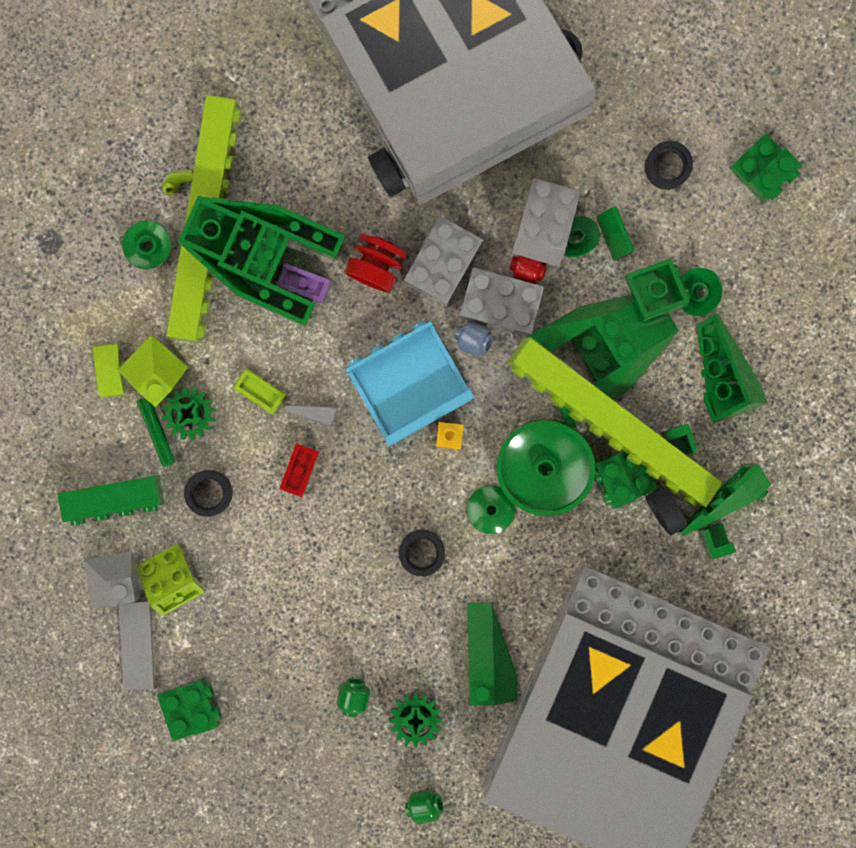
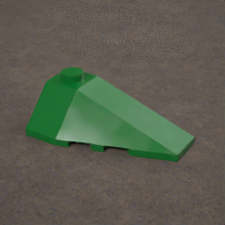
(728, 376)
(738, 491)
(490, 666)

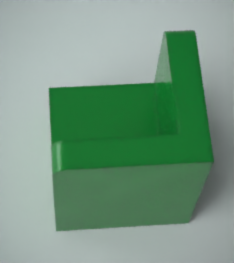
(681, 438)
(716, 541)

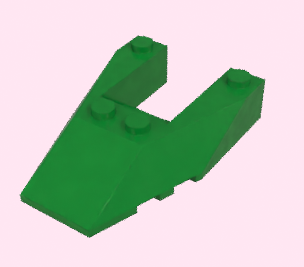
(245, 245)
(610, 342)

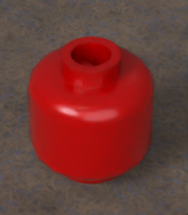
(528, 269)

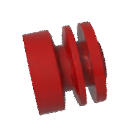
(375, 263)

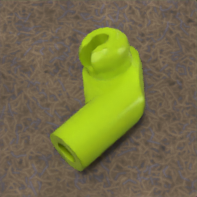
(175, 179)

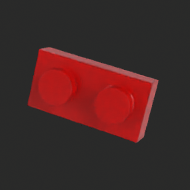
(299, 470)

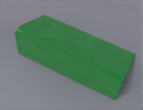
(615, 233)

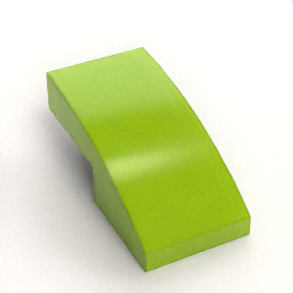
(106, 362)

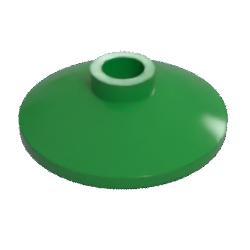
(586, 232)
(138, 236)
(695, 281)
(478, 514)

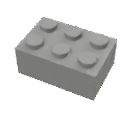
(546, 222)
(443, 261)
(501, 302)

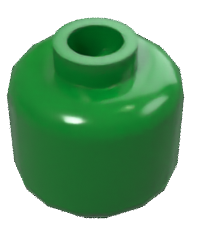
(353, 697)
(424, 806)

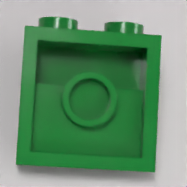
(766, 168)
(657, 289)
(622, 480)
(189, 709)

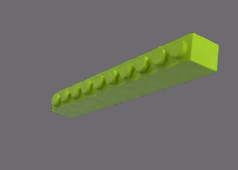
(208, 180)
(613, 422)

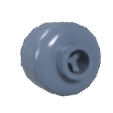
(474, 338)

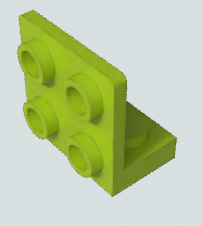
(168, 580)

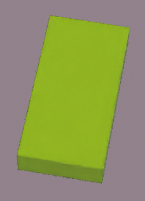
(259, 391)

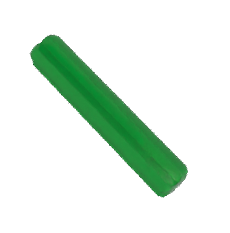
(156, 432)

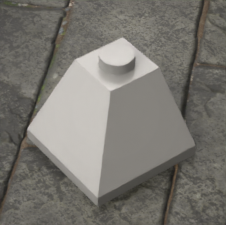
(112, 579)

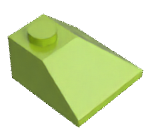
(153, 370)

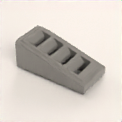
(320, 414)

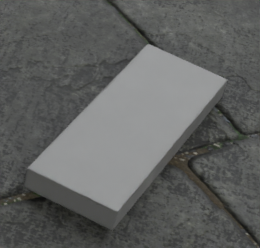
(136, 645)

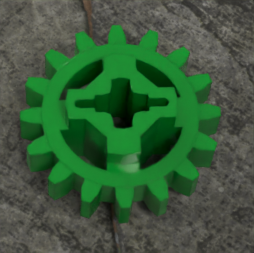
(182, 422)
(426, 719)

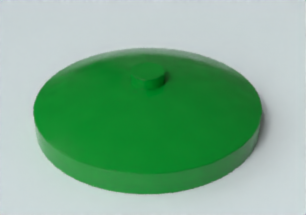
(546, 467)

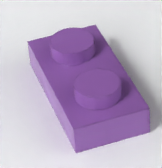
(303, 283)

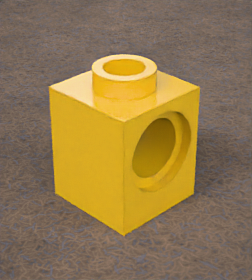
(449, 435)

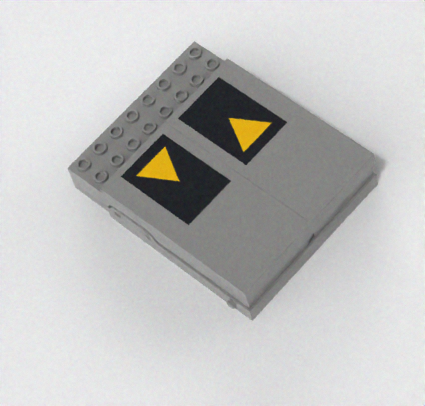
(456, 80)
(624, 718)

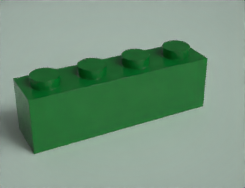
(111, 499)

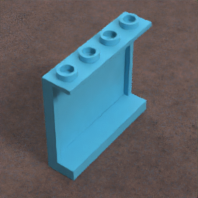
(409, 382)

